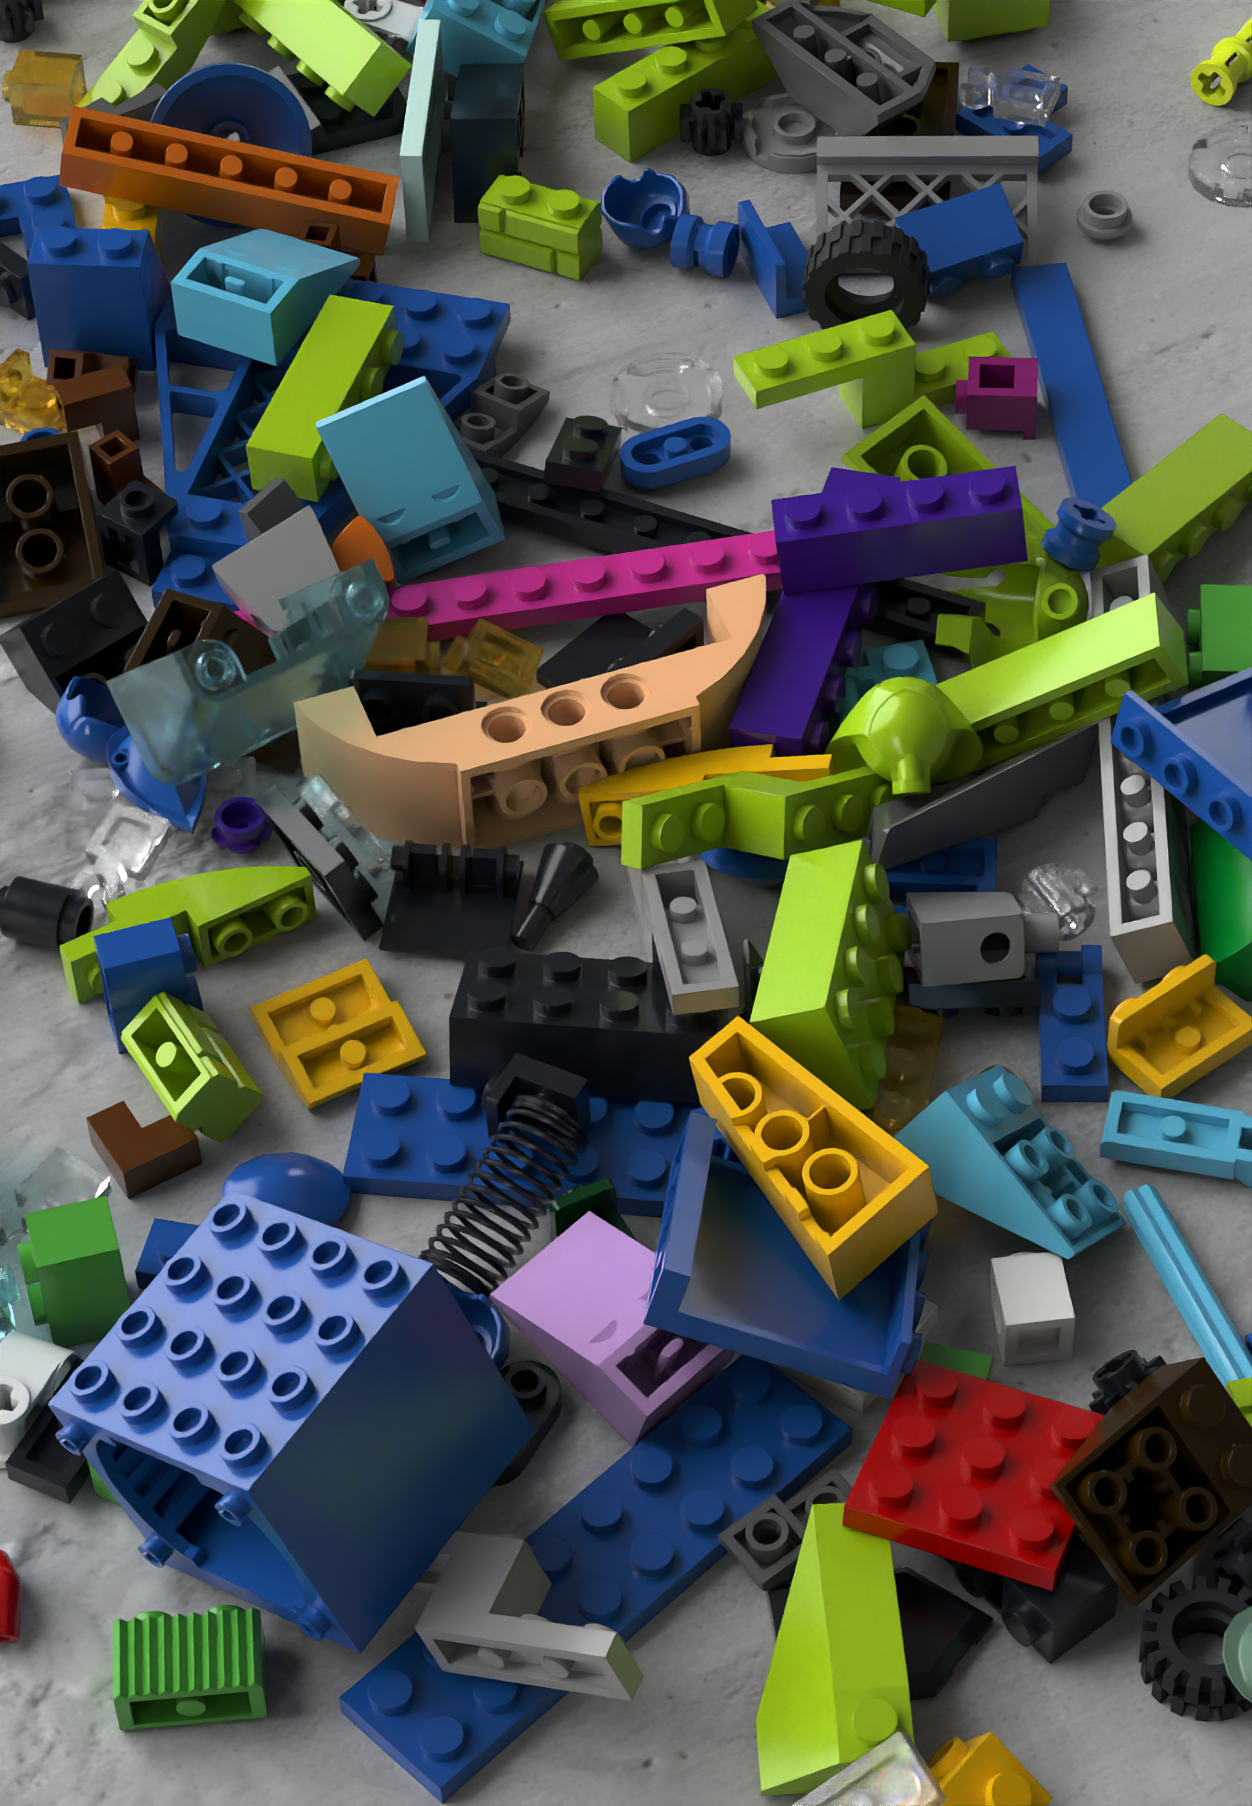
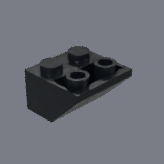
(79, 635)

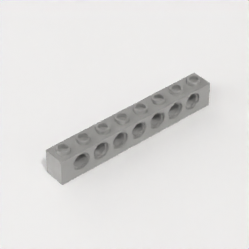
(1142, 822)

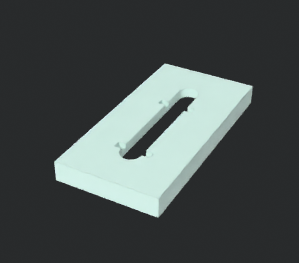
(422, 131)

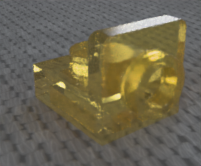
(24, 398)
(494, 659)

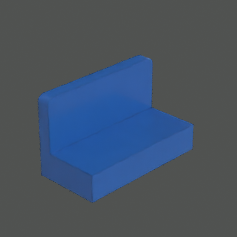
(774, 260)

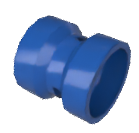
(705, 245)

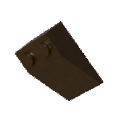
(45, 523)

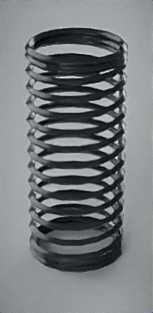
(573, 1145)

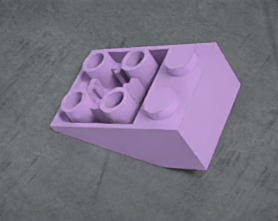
(586, 1314)

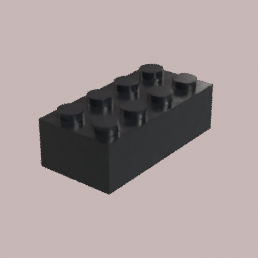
(579, 1016)

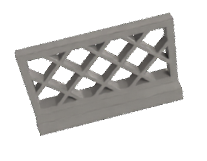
(926, 159)

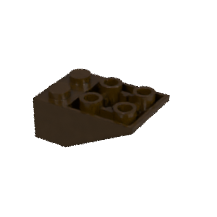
(189, 619)
(1160, 1476)

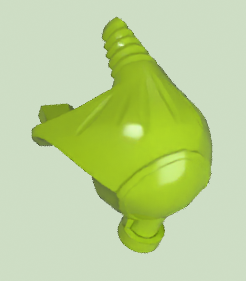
(1030, 605)
(907, 736)

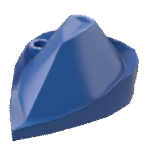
(178, 804)

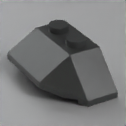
(844, 64)

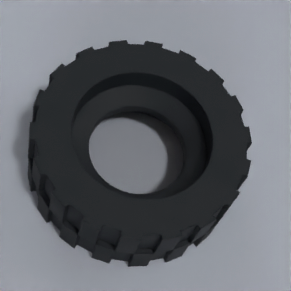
(869, 247)

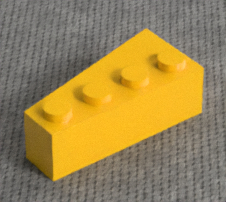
(816, 1158)

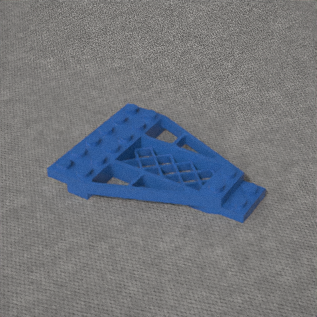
(445, 340)

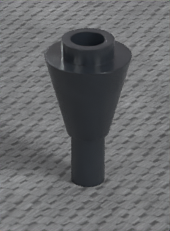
(561, 879)

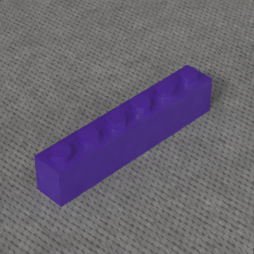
(806, 657)

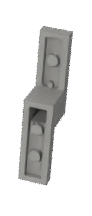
(684, 934)
(488, 1623)

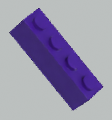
(899, 530)

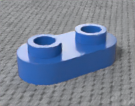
(675, 453)

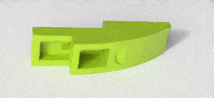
(159, 51)
(217, 909)

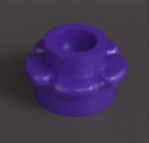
(240, 826)

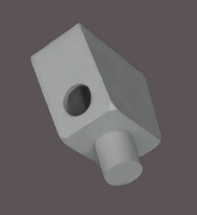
(274, 567)
(952, 934)

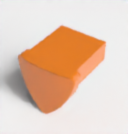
(361, 543)

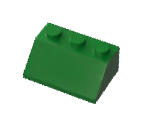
(1223, 907)

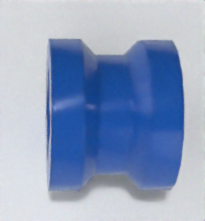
(1078, 534)

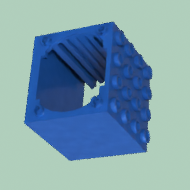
(294, 1417)

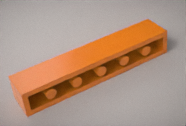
(224, 179)

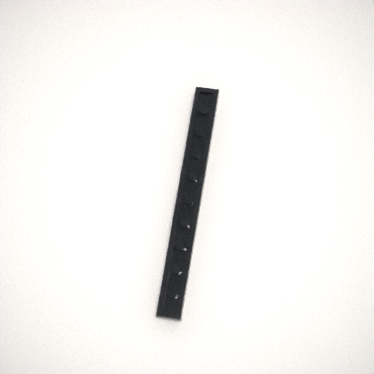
(628, 524)

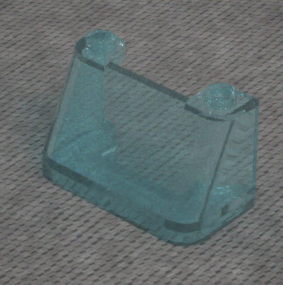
(203, 710)

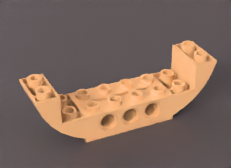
(521, 762)

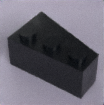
(483, 131)

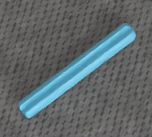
(1187, 1284)

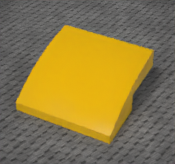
(335, 1033)

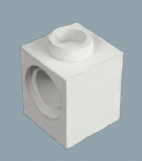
(1031, 1308)

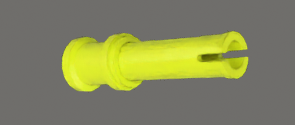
(1219, 65)

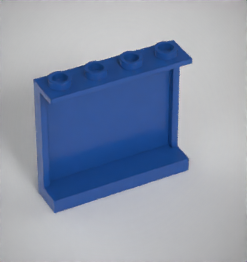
(1198, 751)
(744, 1284)

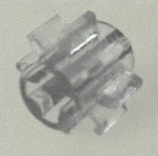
(1061, 892)

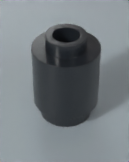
(43, 912)

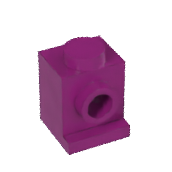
(999, 394)

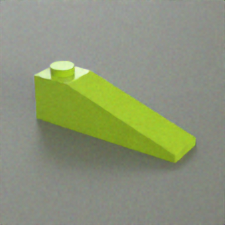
(927, 445)
(836, 1662)

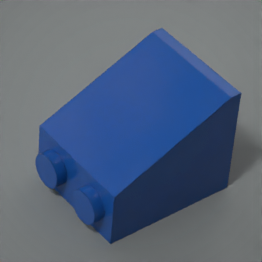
(97, 291)

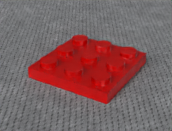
(970, 1474)

